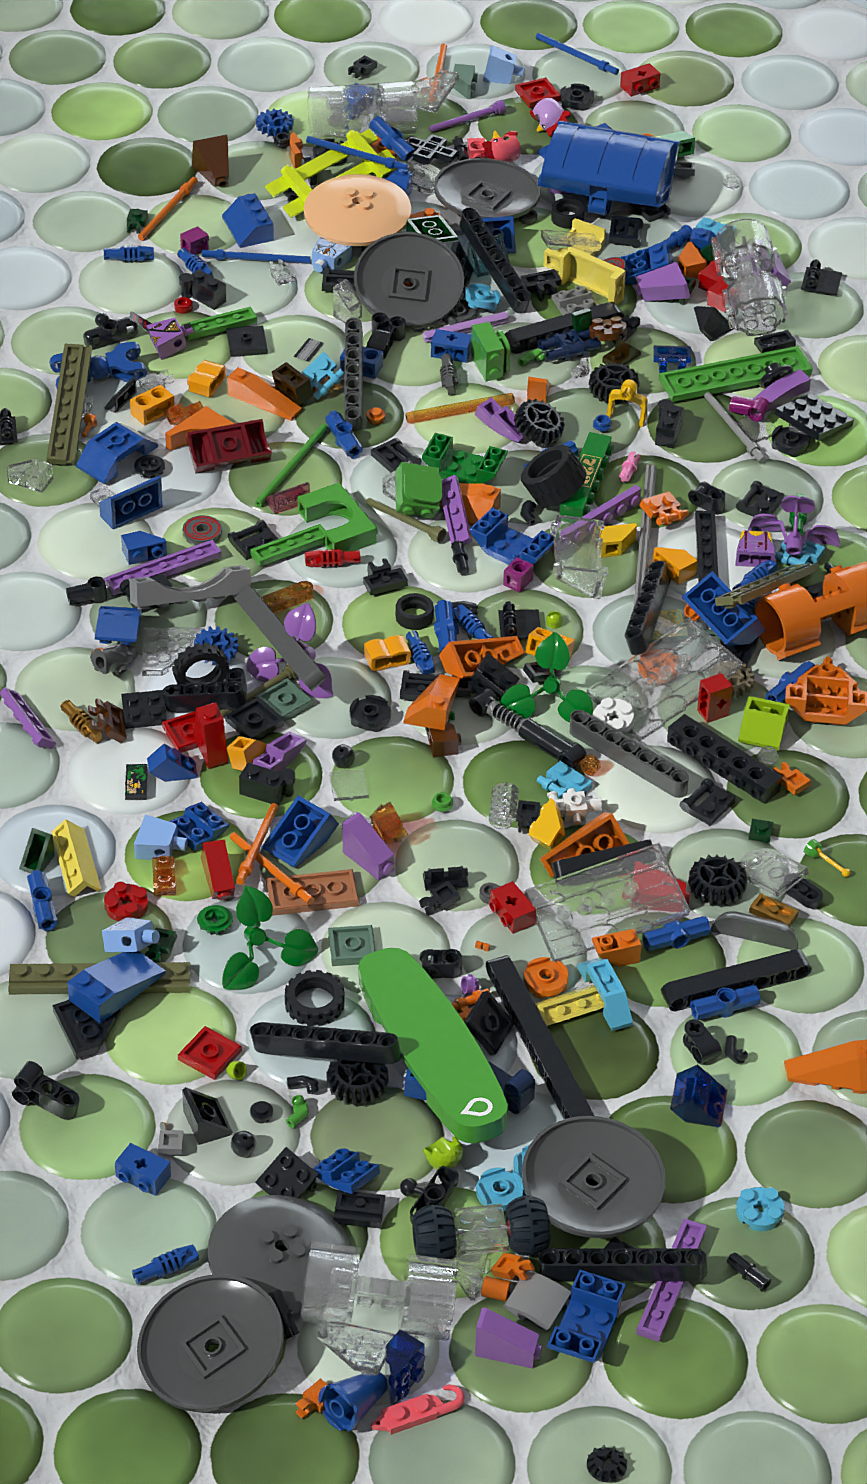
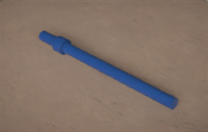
(602, 65)
(388, 162)
(220, 254)

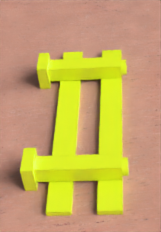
(296, 177)

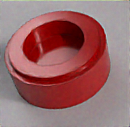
(183, 305)

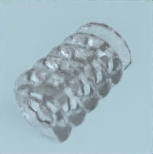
(503, 805)

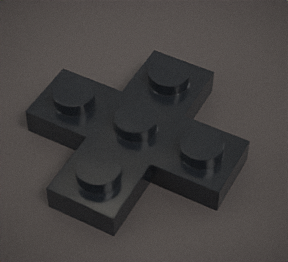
(431, 148)

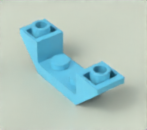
(611, 991)

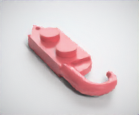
(416, 1411)

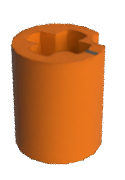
(495, 1288)

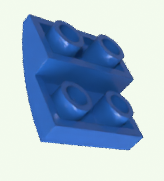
(200, 825)
(346, 1171)

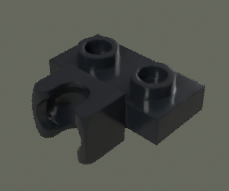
(542, 282)
(383, 579)

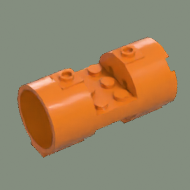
(795, 618)

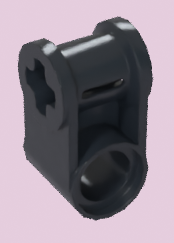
(708, 498)
(442, 963)
(700, 1042)

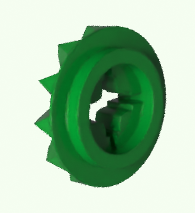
(222, 914)

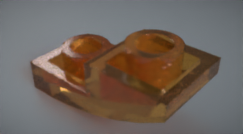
(177, 413)
(164, 875)

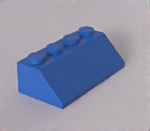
(731, 625)

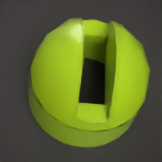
(554, 619)
(239, 1067)

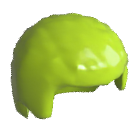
(444, 1153)

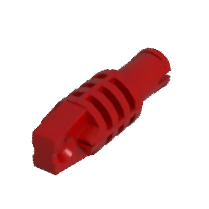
(331, 557)

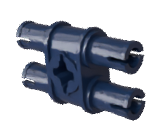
(568, 345)

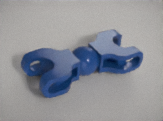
(115, 363)

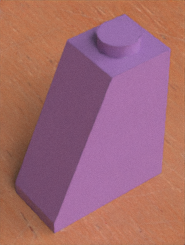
(662, 284)
(366, 847)
(505, 1340)

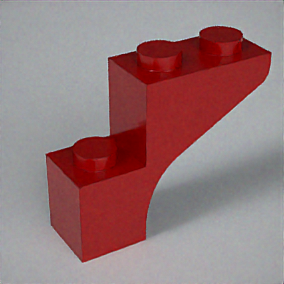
(713, 284)

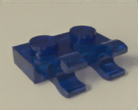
(671, 354)

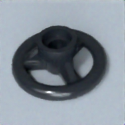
(773, 373)

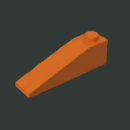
(594, 836)

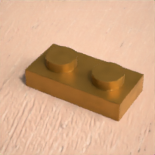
(772, 909)

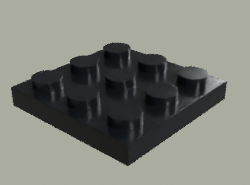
(814, 416)

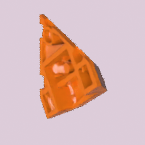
(826, 695)

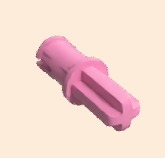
(629, 466)

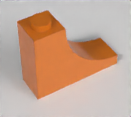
(203, 419)

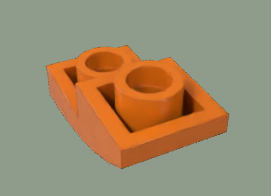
(295, 150)

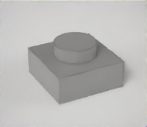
(170, 1142)

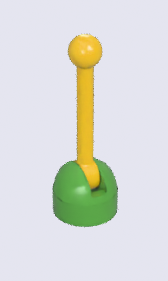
(814, 850)

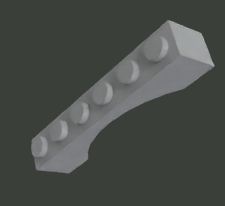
(227, 582)

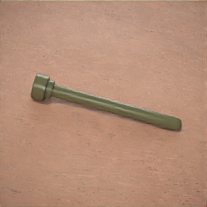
(436, 533)
(286, 673)

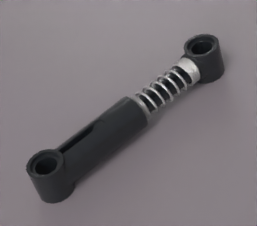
(487, 703)

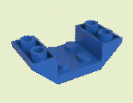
(109, 448)
(506, 543)
(588, 1317)

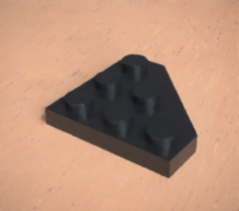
(81, 1030)

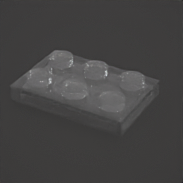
(563, 239)

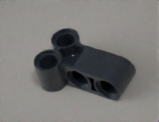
(385, 332)
(32, 1086)

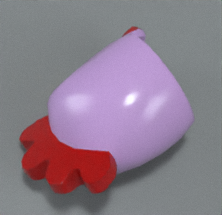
(549, 113)

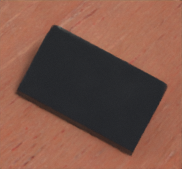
(122, 396)

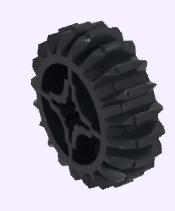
(610, 377)
(539, 422)
(717, 880)
(357, 1080)

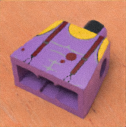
(754, 548)

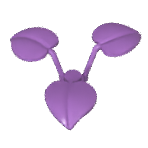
(794, 541)
(299, 624)

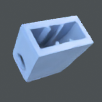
(501, 66)
(157, 839)

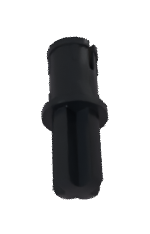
(461, 148)
(460, 557)
(749, 1271)
(285, 1313)

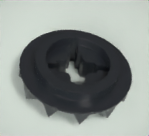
(157, 466)
(611, 1472)

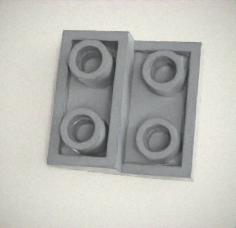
(573, 300)
(537, 1299)

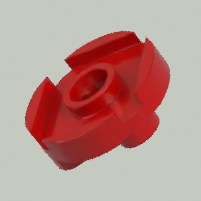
(126, 892)

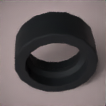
(567, 205)
(414, 622)

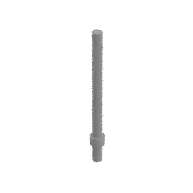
(752, 447)

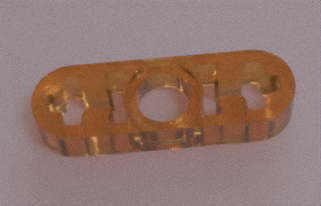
(299, 592)

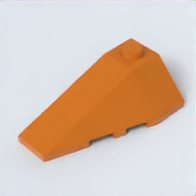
(261, 393)
(479, 500)
(463, 657)
(433, 704)
(836, 1066)

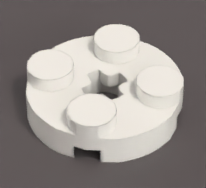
(617, 707)

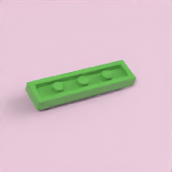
(220, 322)
(288, 545)

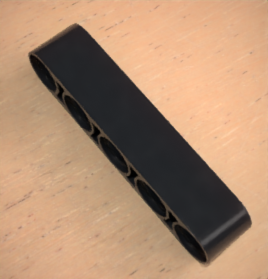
(576, 863)

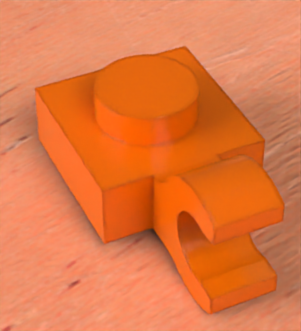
(311, 1400)

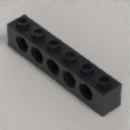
(724, 758)

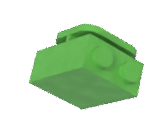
(490, 351)
(418, 490)

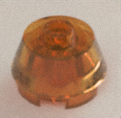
(388, 824)

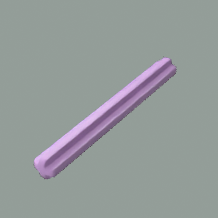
(466, 326)

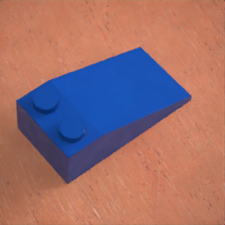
(112, 983)

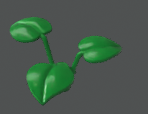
(550, 654)
(250, 911)

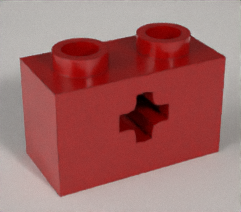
(640, 79)
(714, 697)
(512, 907)

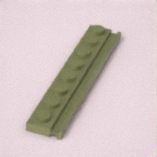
(69, 404)
(765, 585)
(54, 977)

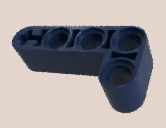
(517, 1089)

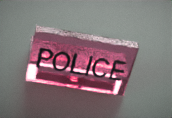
(287, 499)

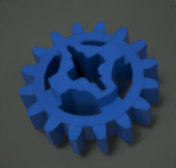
(274, 122)
(221, 639)

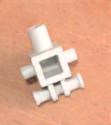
(574, 805)

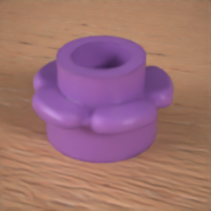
(469, 984)

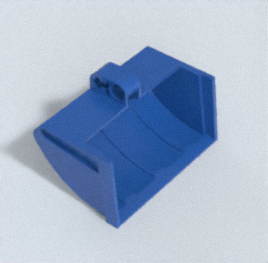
(609, 166)

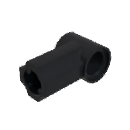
(92, 591)

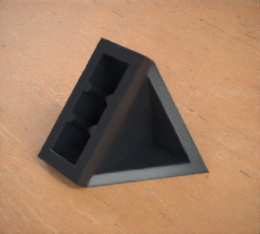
(711, 322)

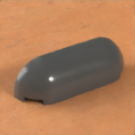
(756, 929)

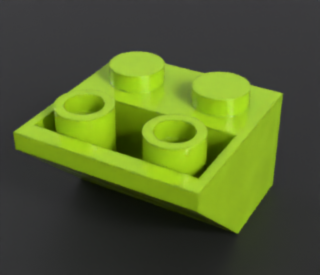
(763, 722)

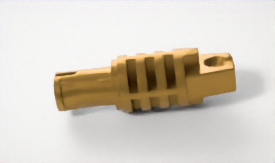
(81, 721)

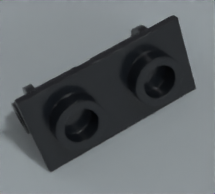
(631, 325)
(455, 875)

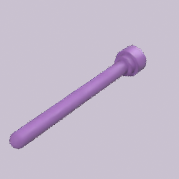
(496, 108)

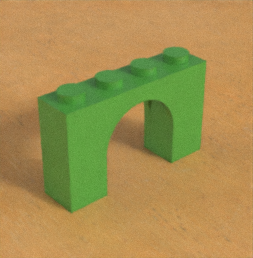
(337, 501)

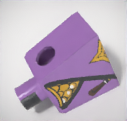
(169, 336)

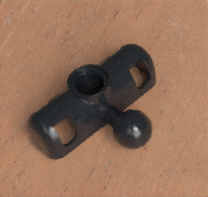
(109, 331)
(433, 1193)

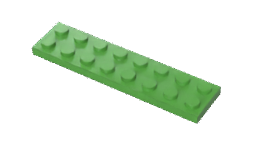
(728, 374)

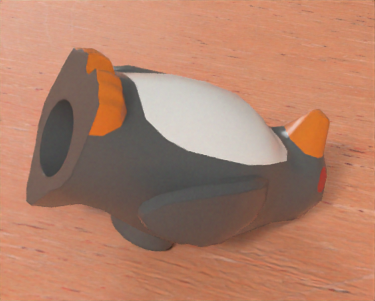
(113, 658)

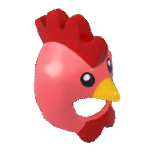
(501, 149)

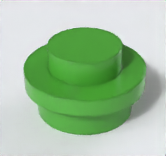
(442, 802)

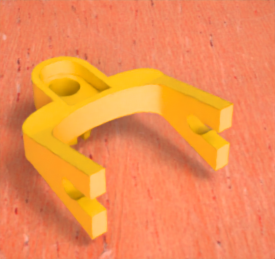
(629, 393)

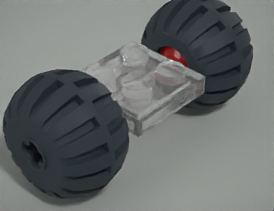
(482, 1229)

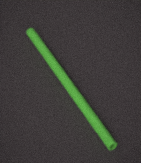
(291, 465)

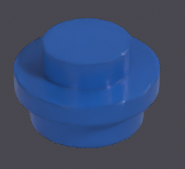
(602, 423)

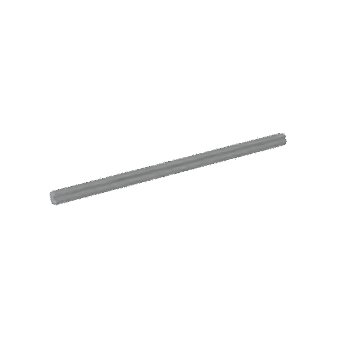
(645, 531)

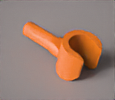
(90, 420)

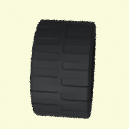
(553, 476)

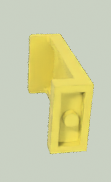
(551, 257)
(593, 274)

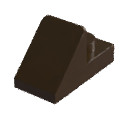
(622, 353)

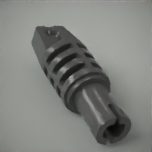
(448, 374)

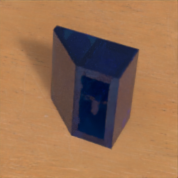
(698, 1097)
(403, 1365)

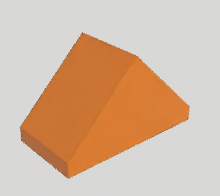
(538, 389)

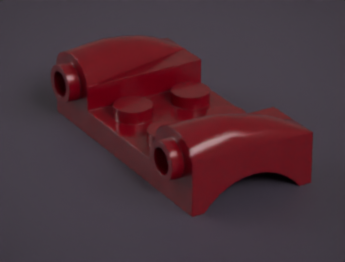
(228, 445)

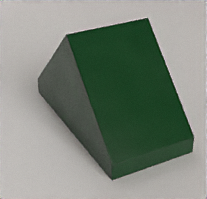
(38, 851)

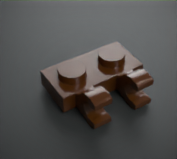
(110, 720)

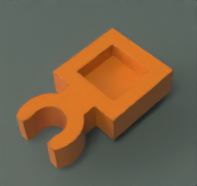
(793, 780)
(511, 1265)

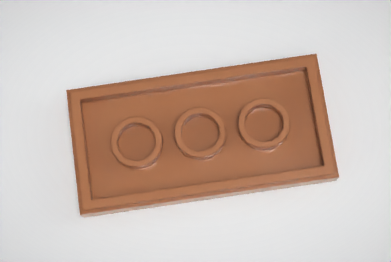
(328, 889)

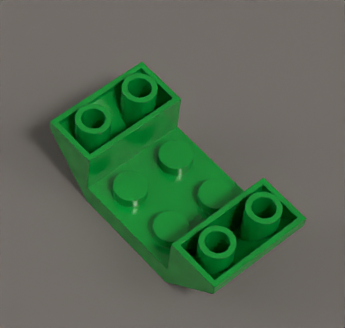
(466, 466)

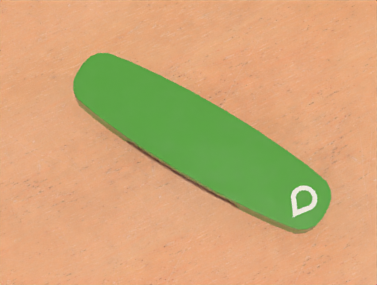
(434, 1045)

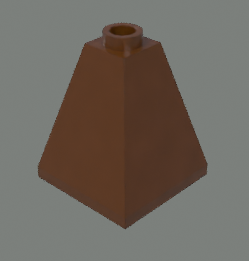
(211, 159)

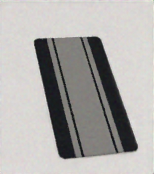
(308, 349)

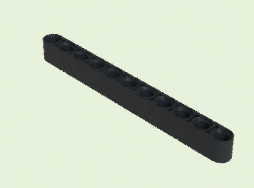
(537, 1038)

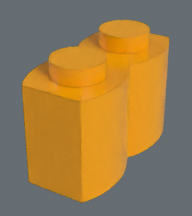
(206, 378)
(387, 653)

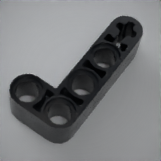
(226, 694)

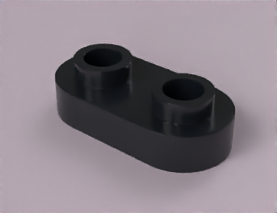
(806, 894)

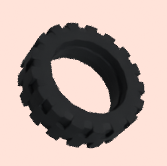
(196, 654)
(318, 980)

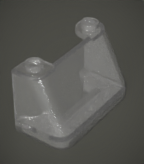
(579, 554)

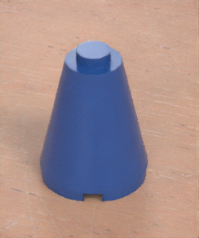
(351, 1399)

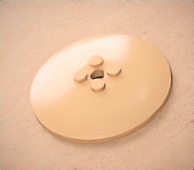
(335, 216)

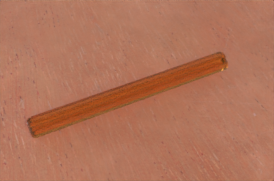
(456, 408)

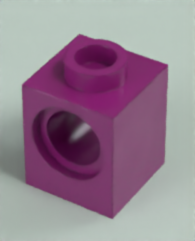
(194, 240)
(518, 574)

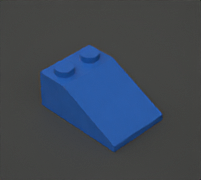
(300, 832)

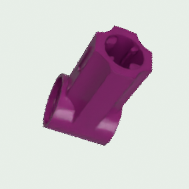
(753, 409)

